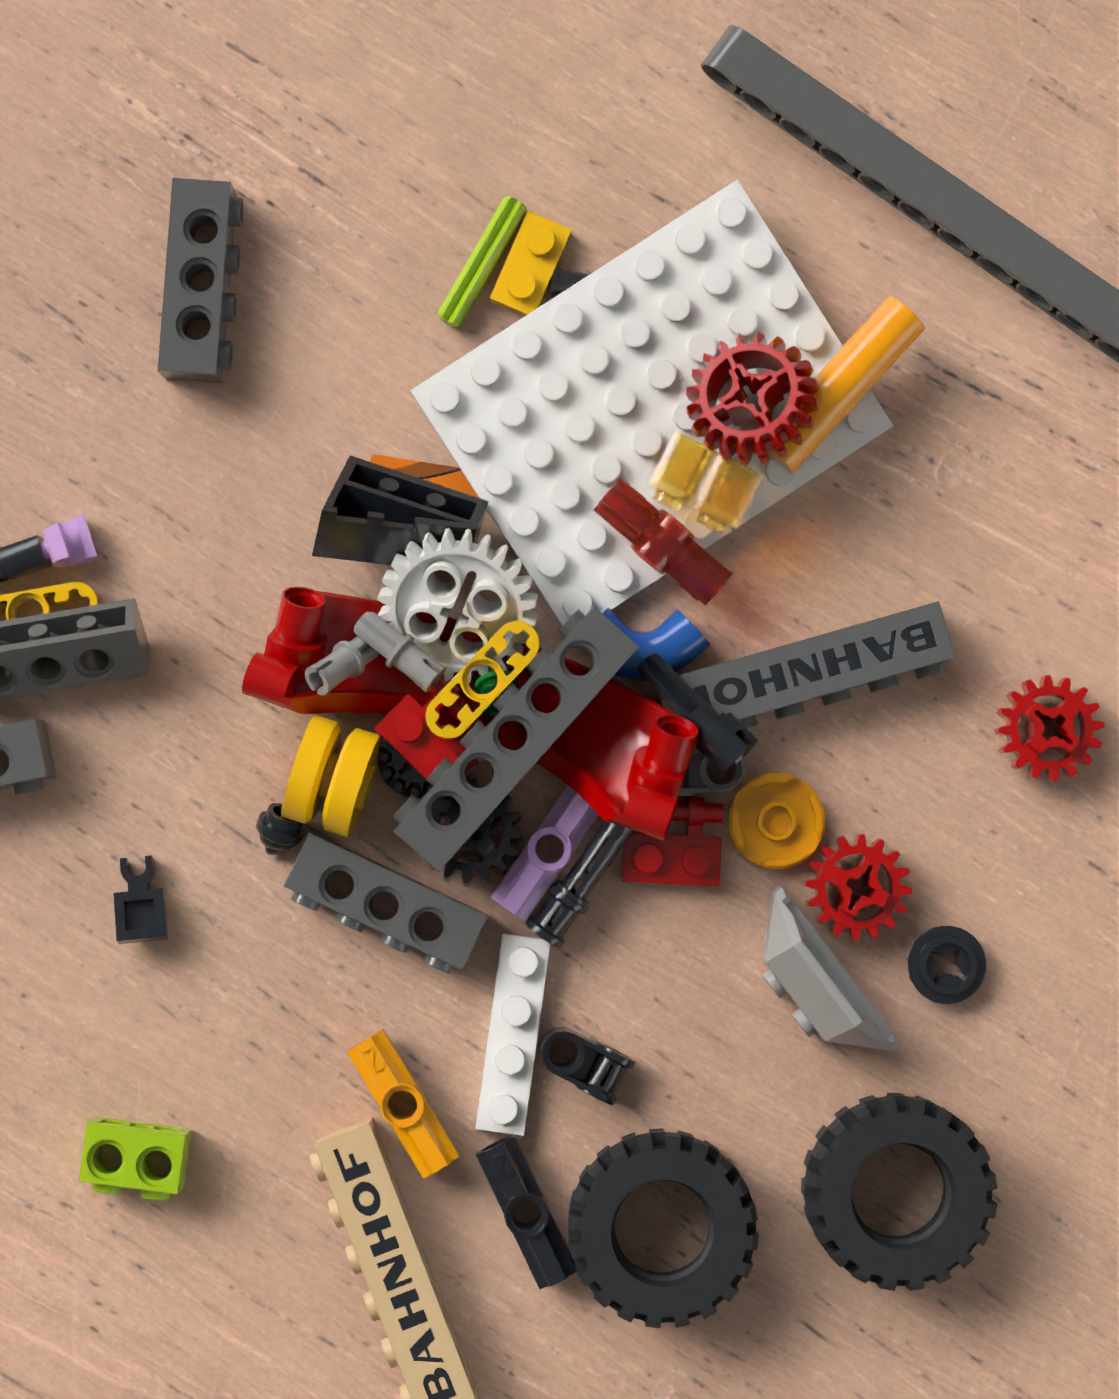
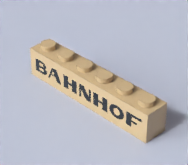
(392, 1263)

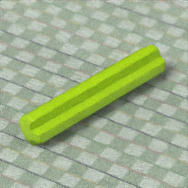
(482, 262)

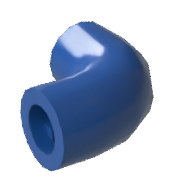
(674, 640)

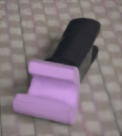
(63, 544)

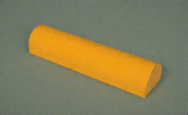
(854, 373)

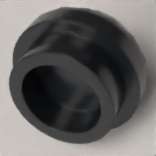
(277, 831)

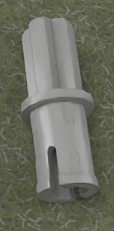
(399, 651)
(345, 661)

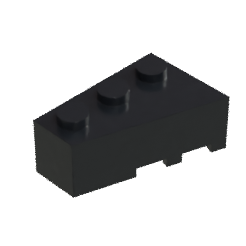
(381, 510)

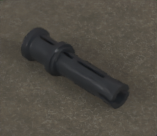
(566, 896)

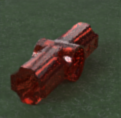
(662, 542)

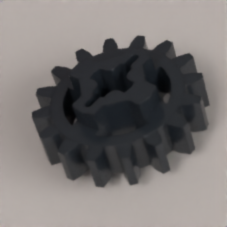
(483, 847)

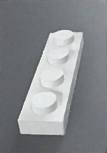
(513, 1034)

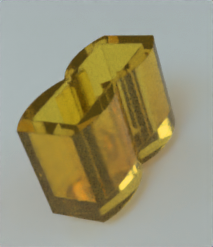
(703, 482)

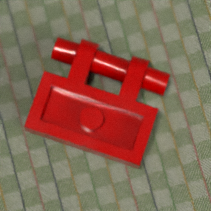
(411, 737)
(677, 858)

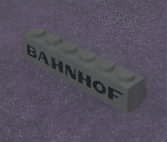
(826, 666)

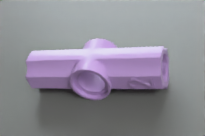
(531, 877)

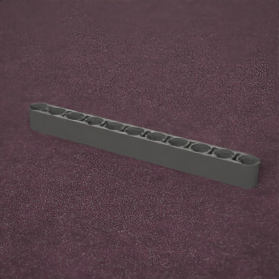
(917, 187)

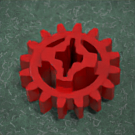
(1063, 712)
(876, 896)

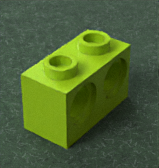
(135, 1143)

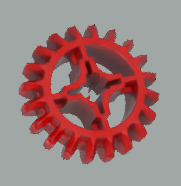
(770, 387)

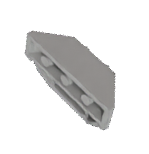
(817, 981)

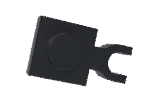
(140, 910)

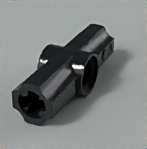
(538, 1240)

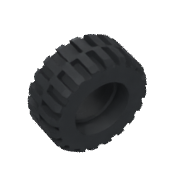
(951, 1231)
(677, 1293)

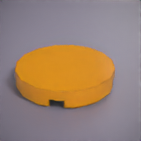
(776, 821)

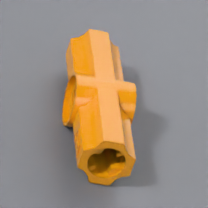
(420, 1131)

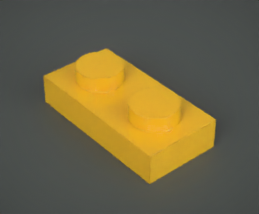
(530, 264)

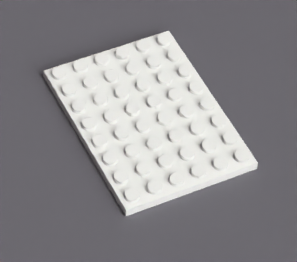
(600, 387)

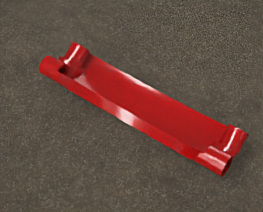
(616, 754)

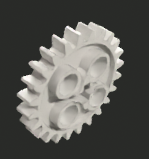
(416, 589)

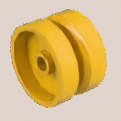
(323, 773)

